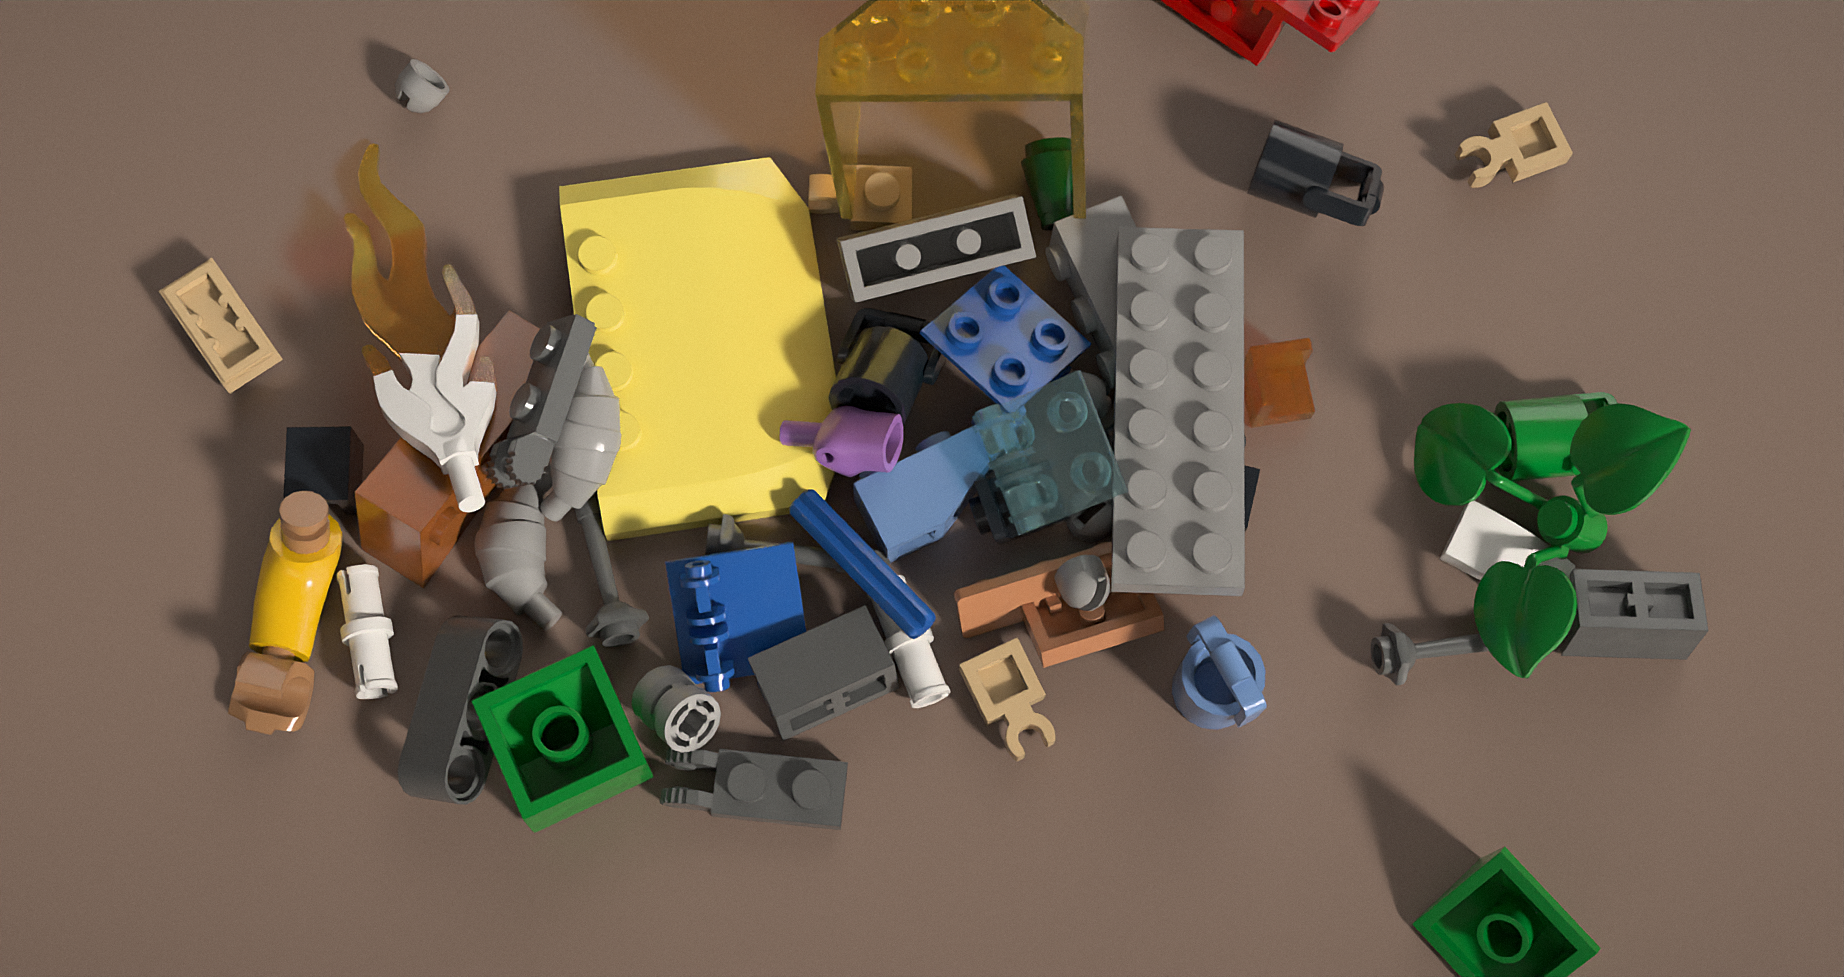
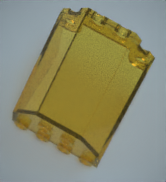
(952, 56)

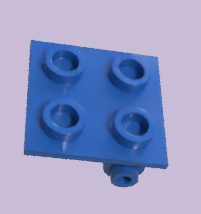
(1005, 337)
(733, 609)

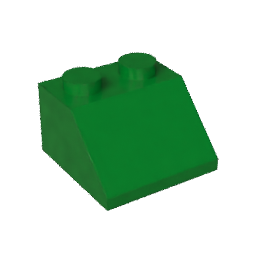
(562, 739)

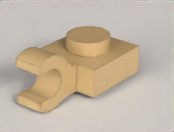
(880, 199)

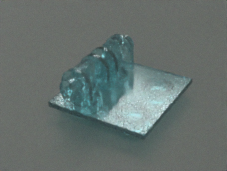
(1049, 453)

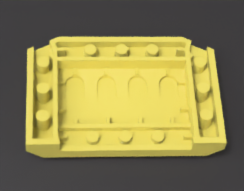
(706, 338)

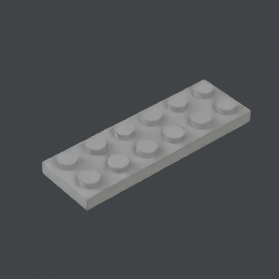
(1179, 412)

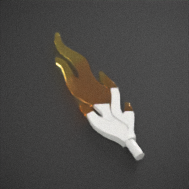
(440, 410)

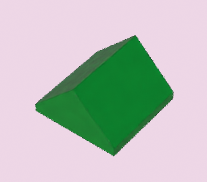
(1504, 924)

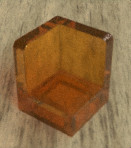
(1278, 383)

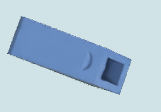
(922, 492)

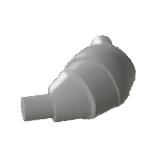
(586, 444)
(514, 550)

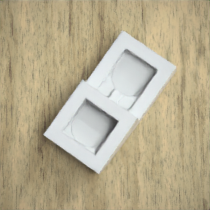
(1487, 538)

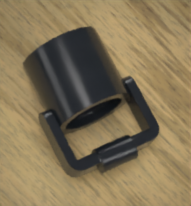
(1298, 171)
(884, 363)

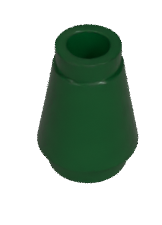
(1050, 178)

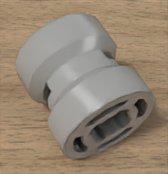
(676, 708)

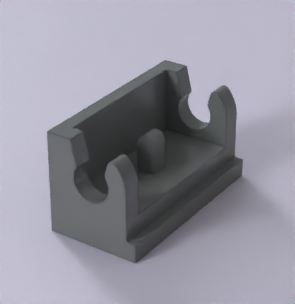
(1636, 614)
(824, 672)

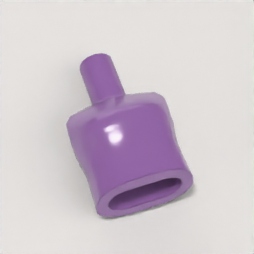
(849, 440)

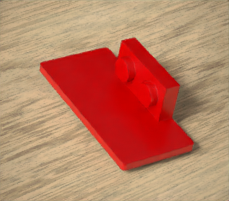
(1254, 25)

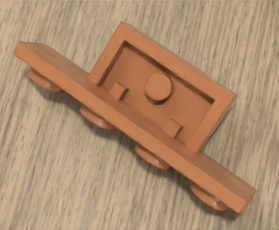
(1054, 626)

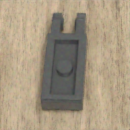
(542, 402)
(763, 787)

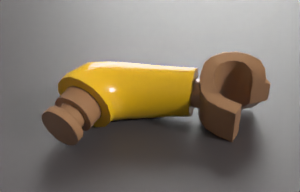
(292, 585)

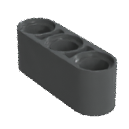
(445, 745)

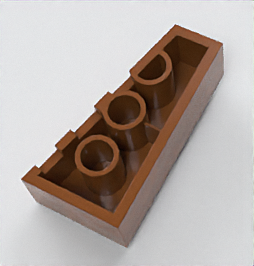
(408, 503)

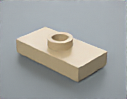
(220, 325)

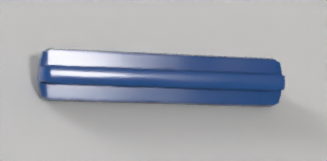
(862, 564)

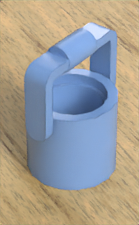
(1219, 678)

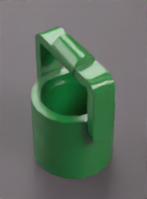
(1543, 433)

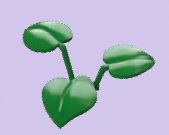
(1621, 462)

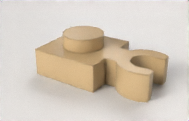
(1519, 143)
(1005, 689)

